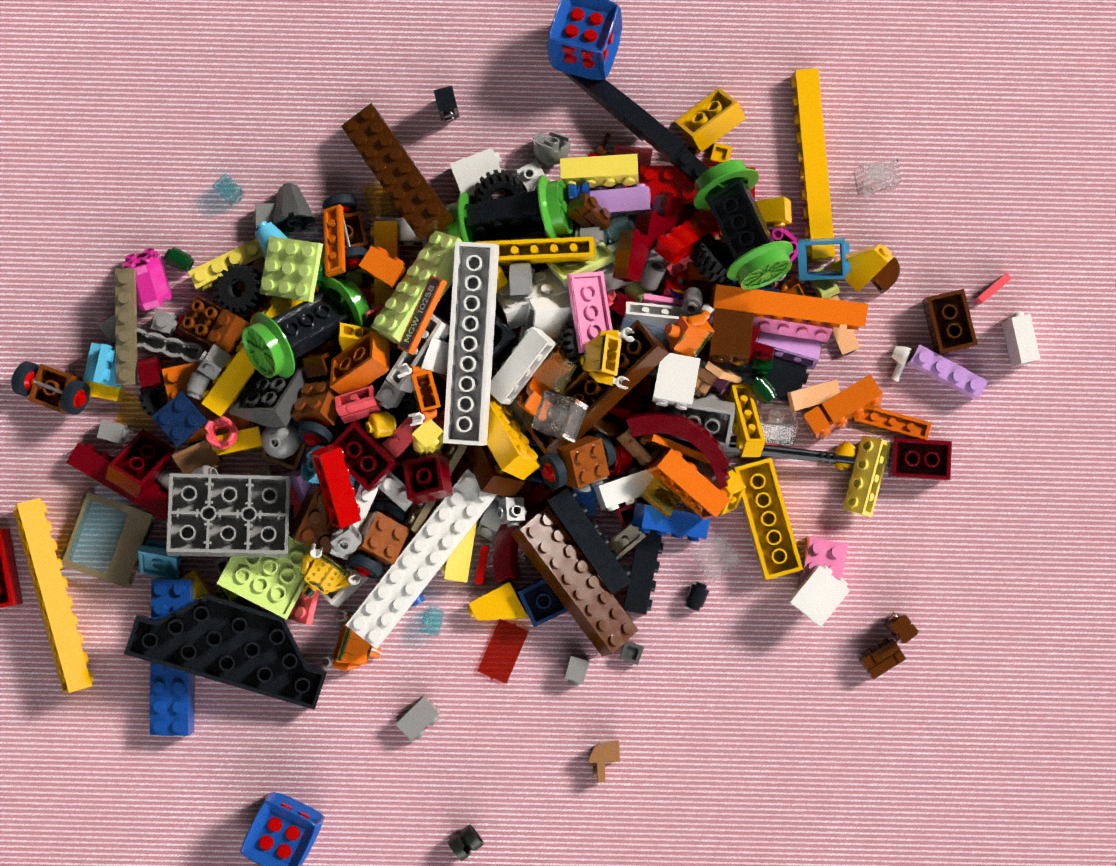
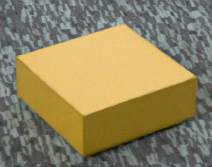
(719, 153)

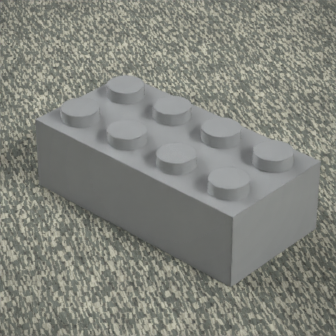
(712, 414)

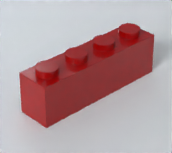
(336, 486)

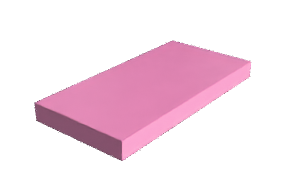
(588, 306)

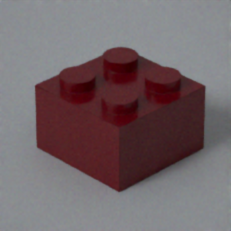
(427, 478)

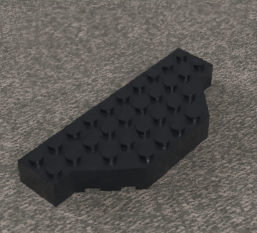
(229, 646)

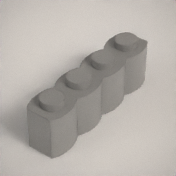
(170, 347)

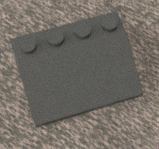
(271, 399)

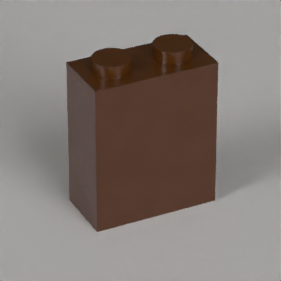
(731, 337)

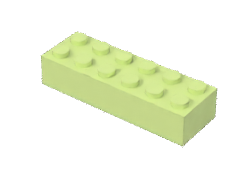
(433, 260)

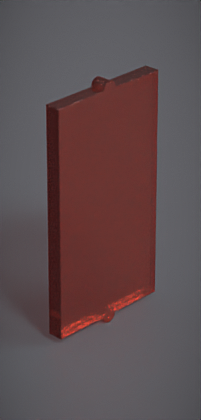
(503, 651)

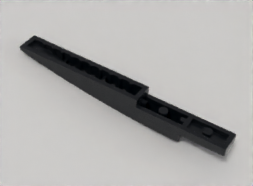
(642, 125)

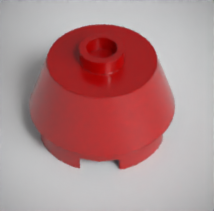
(623, 460)

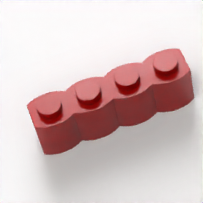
(687, 236)

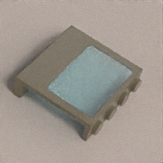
(107, 539)

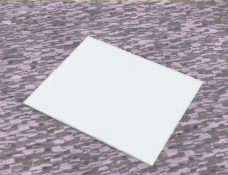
(436, 356)

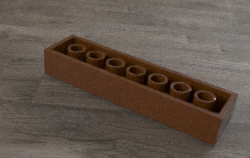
(397, 173)
(635, 363)
(574, 581)

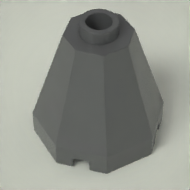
(292, 209)

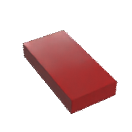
(482, 564)

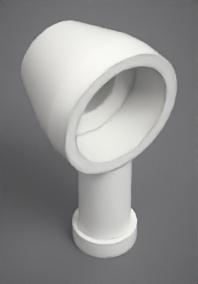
(900, 355)

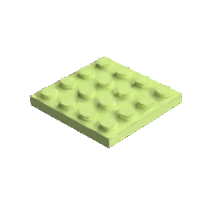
(268, 580)

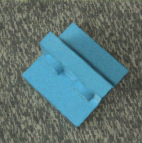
(101, 365)
(155, 562)

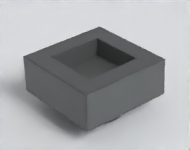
(631, 652)

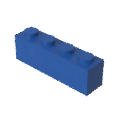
(679, 523)

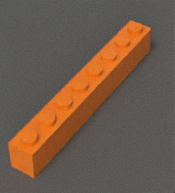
(789, 305)

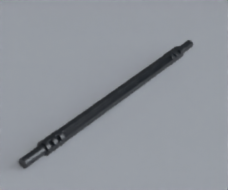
(788, 453)

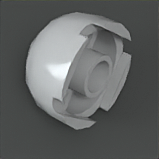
(550, 148)
(280, 441)

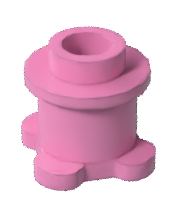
(720, 385)

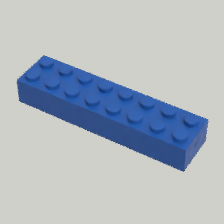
(171, 689)

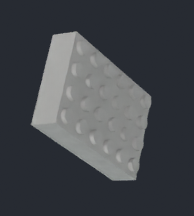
(228, 515)

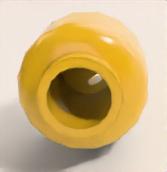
(380, 424)

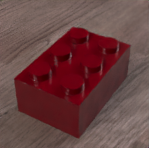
(365, 456)
(920, 459)
(140, 463)

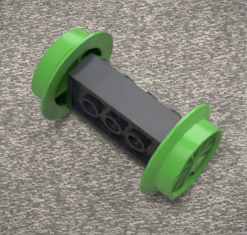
(728, 195)
(513, 215)
(279, 340)

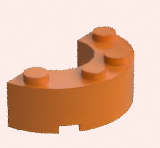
(533, 391)

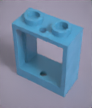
(823, 275)

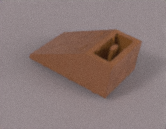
(213, 324)

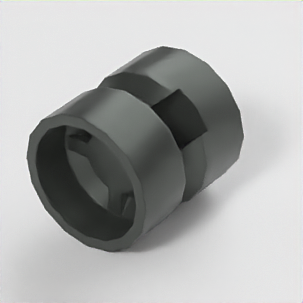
(466, 842)

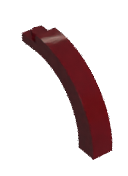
(683, 427)
(505, 547)

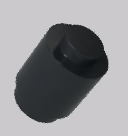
(696, 596)

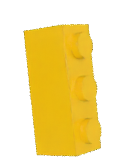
(710, 119)

